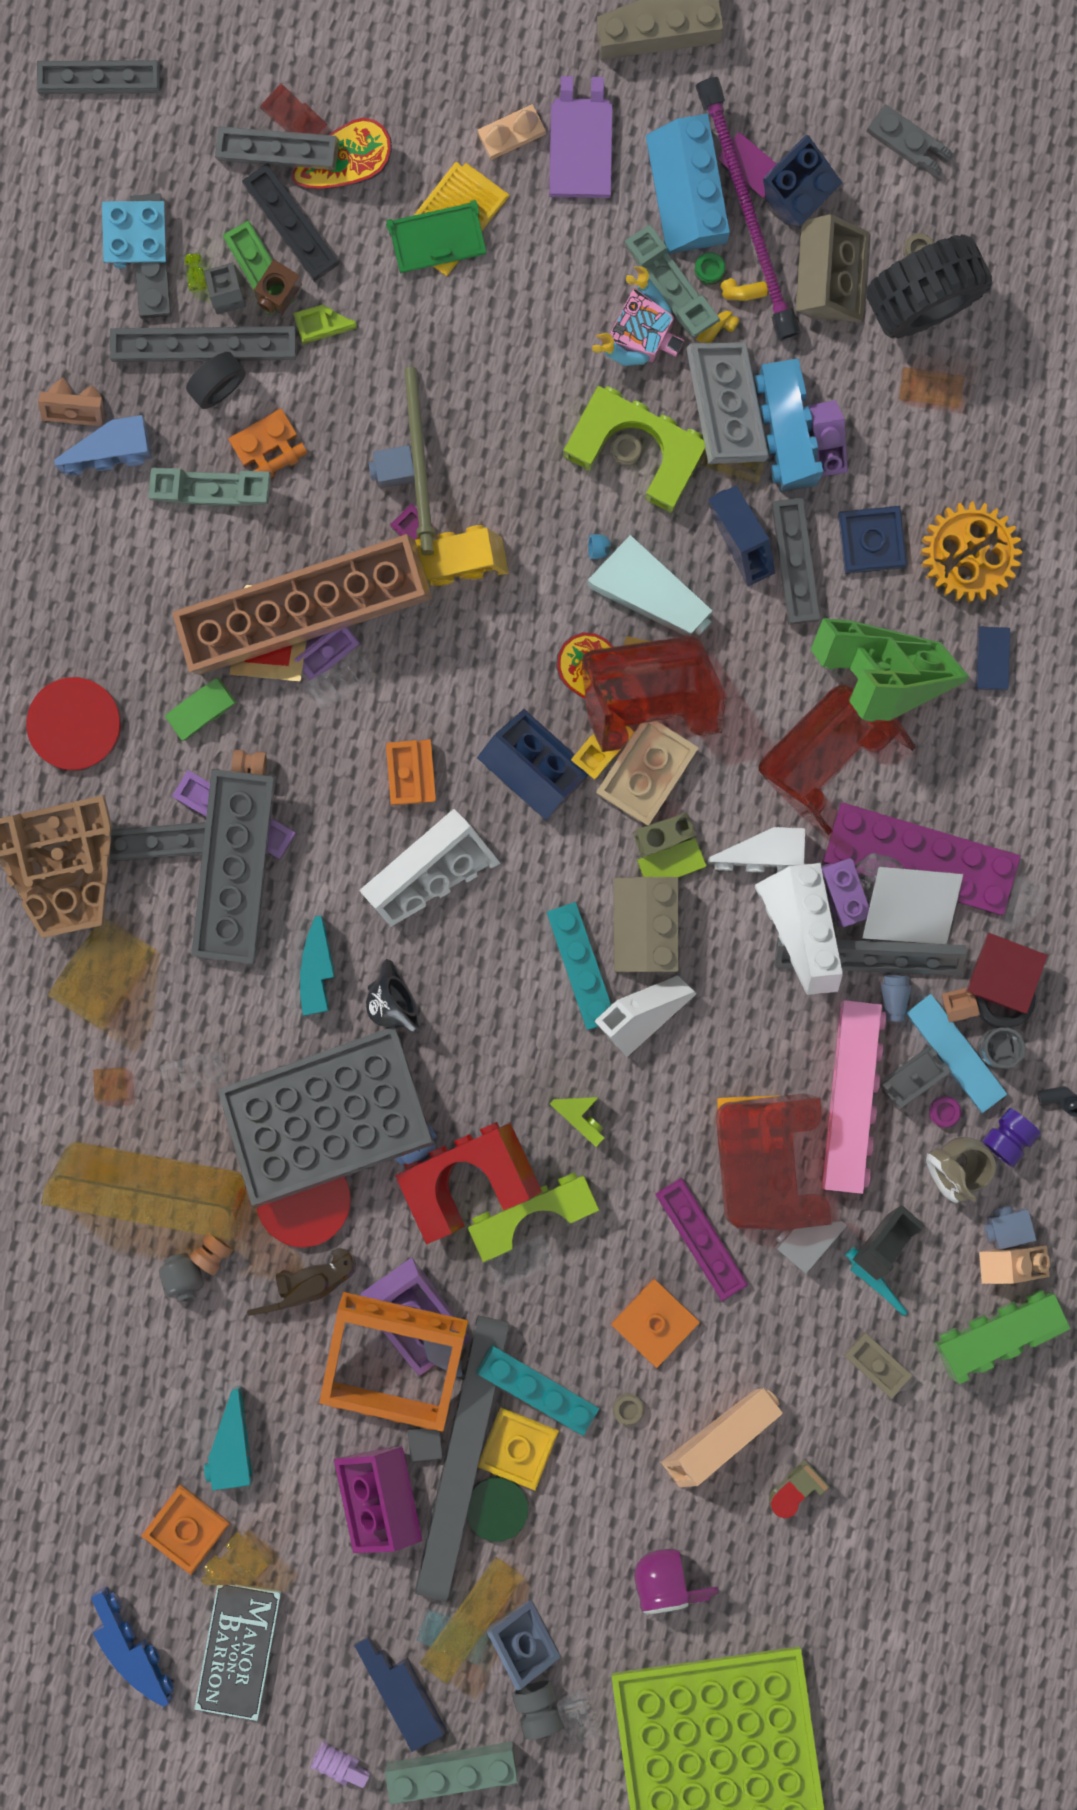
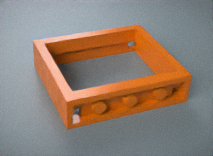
(401, 1321)

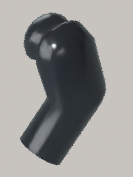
(1061, 1096)

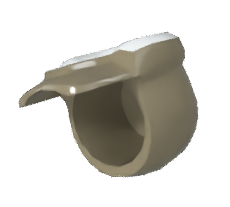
(958, 1182)

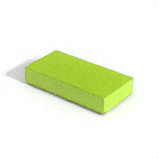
(674, 861)

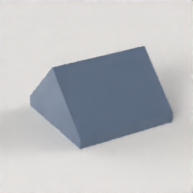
(522, 1644)

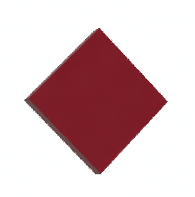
(1006, 973)

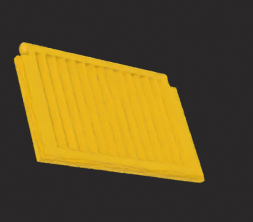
(460, 187)

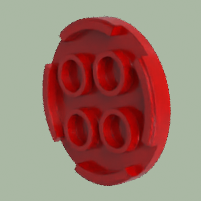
(73, 723)
(308, 1215)

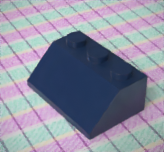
(533, 763)

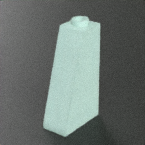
(649, 588)

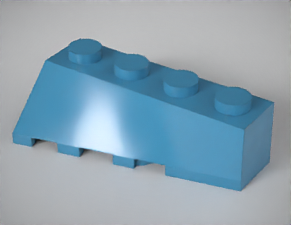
(788, 425)

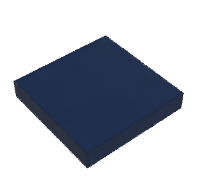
(872, 539)

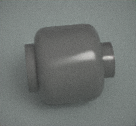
(180, 1277)

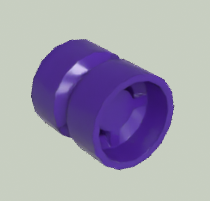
(1011, 1137)

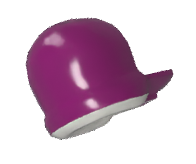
(662, 1583)

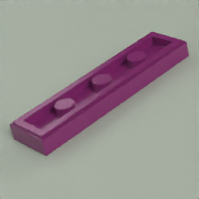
(701, 1239)

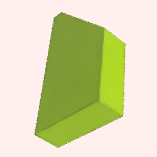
(321, 323)

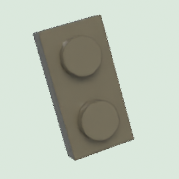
(877, 1365)

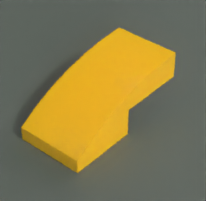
(592, 759)

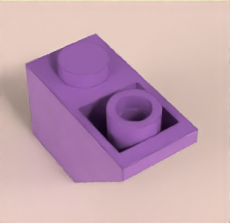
(829, 430)

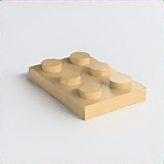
(647, 771)

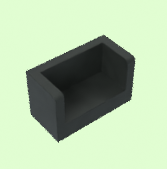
(887, 1242)

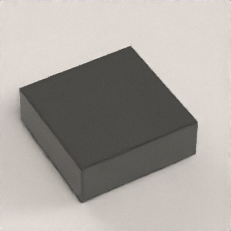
(424, 1444)

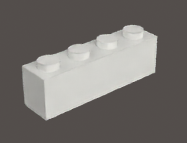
(428, 869)
(802, 916)

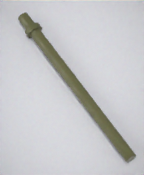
(425, 531)

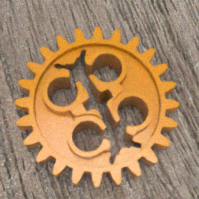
(957, 529)

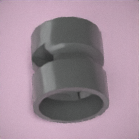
(1001, 1048)
(539, 1715)

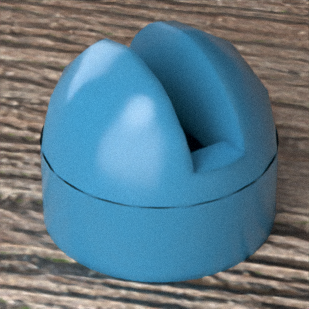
(598, 546)

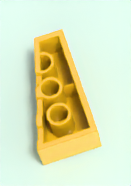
(464, 556)

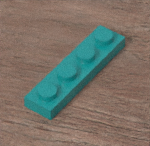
(579, 962)
(537, 1390)

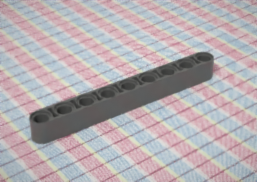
(459, 1464)

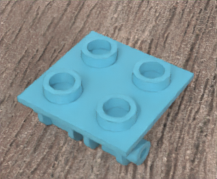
(133, 232)

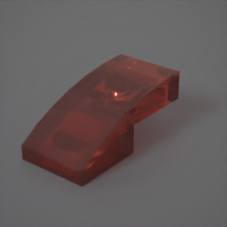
(291, 113)

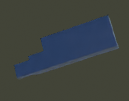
(402, 1695)

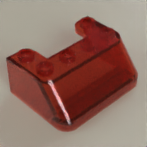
(651, 685)
(760, 1163)

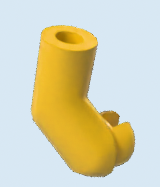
(743, 293)
(726, 321)

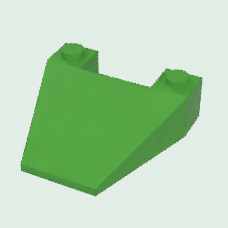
(891, 667)

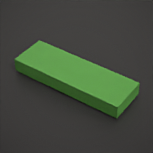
(250, 255)

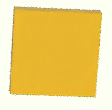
(517, 1448)

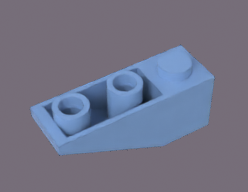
(113, 443)

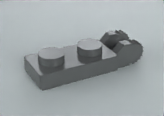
(908, 140)

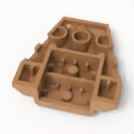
(59, 863)

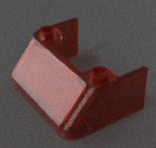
(820, 748)

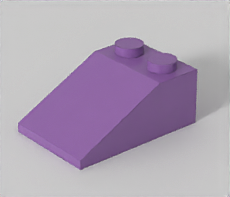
(412, 1288)

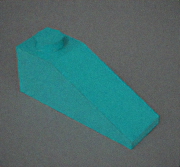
(230, 1454)

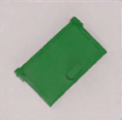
(436, 236)

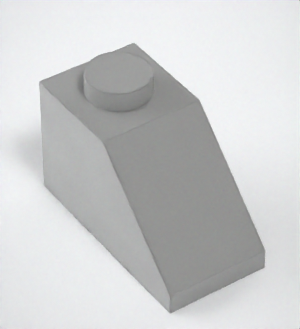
(807, 1244)

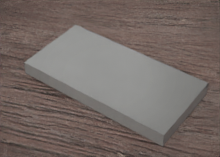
(727, 402)

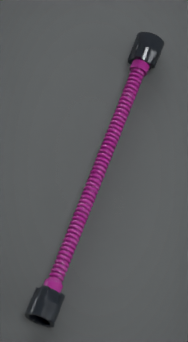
(712, 99)

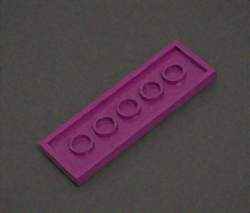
(985, 869)

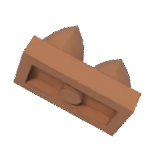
(63, 407)

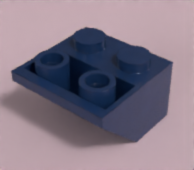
(800, 183)

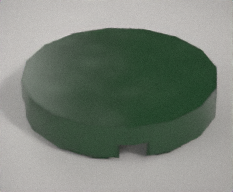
(497, 1509)

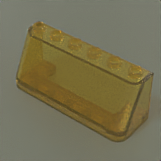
(148, 1190)

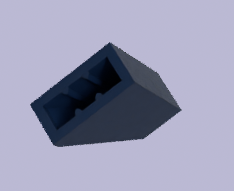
(742, 535)

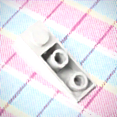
(771, 848)
(642, 1013)

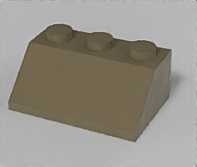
(832, 269)
(646, 924)

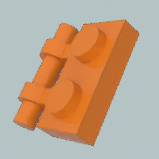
(264, 437)

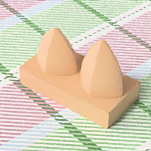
(511, 132)

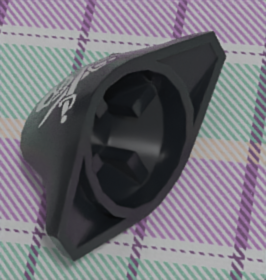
(390, 1000)

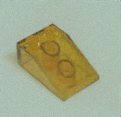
(102, 973)

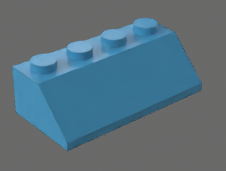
(688, 184)

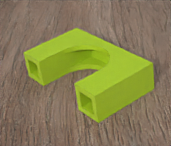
(611, 413)

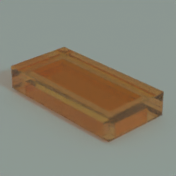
(931, 387)

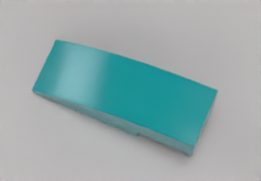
(315, 969)

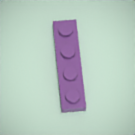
(194, 793)

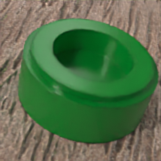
(709, 268)

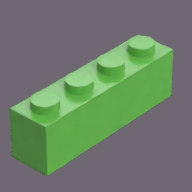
(1001, 1335)

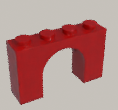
(494, 1152)

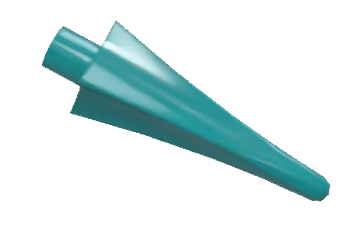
(879, 1285)

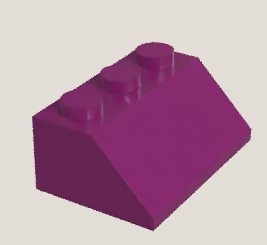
(378, 1500)

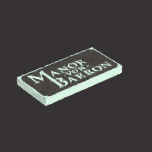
(238, 1650)

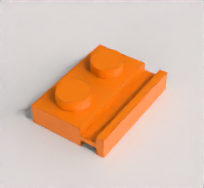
(410, 772)

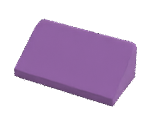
(326, 651)

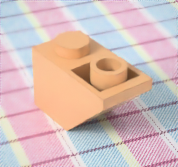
(1014, 1264)

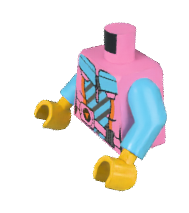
(641, 326)

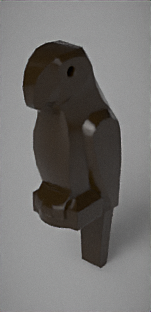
(311, 1282)

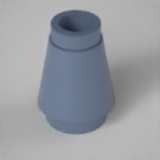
(895, 996)

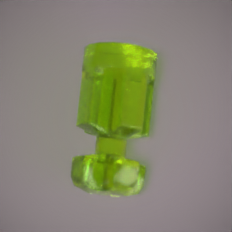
(195, 274)

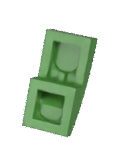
(200, 709)

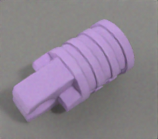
(339, 1766)

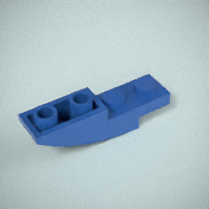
(134, 1662)

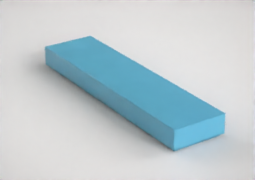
(956, 1053)

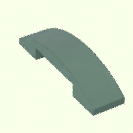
(686, 305)
(209, 489)

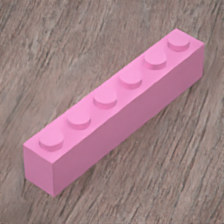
(852, 1097)

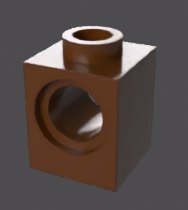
(277, 275)

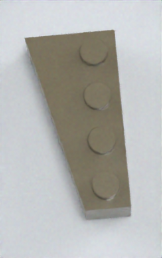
(658, 27)

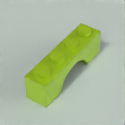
(495, 1232)

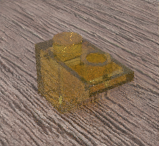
(240, 1564)

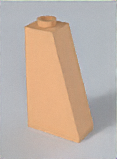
(722, 1438)

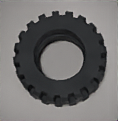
(929, 286)

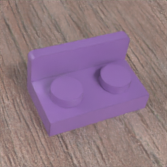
(845, 893)

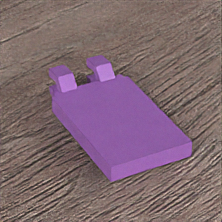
(581, 143)

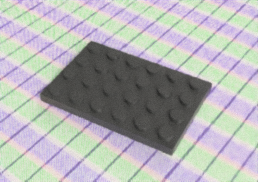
(324, 1117)

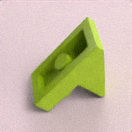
(572, 1111)

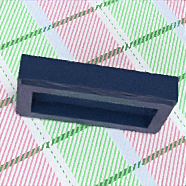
(993, 658)

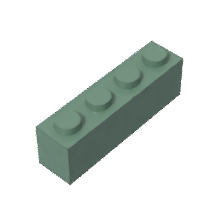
(451, 1772)

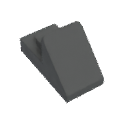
(224, 288)

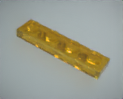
(471, 1620)

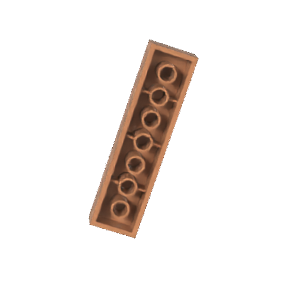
(302, 605)

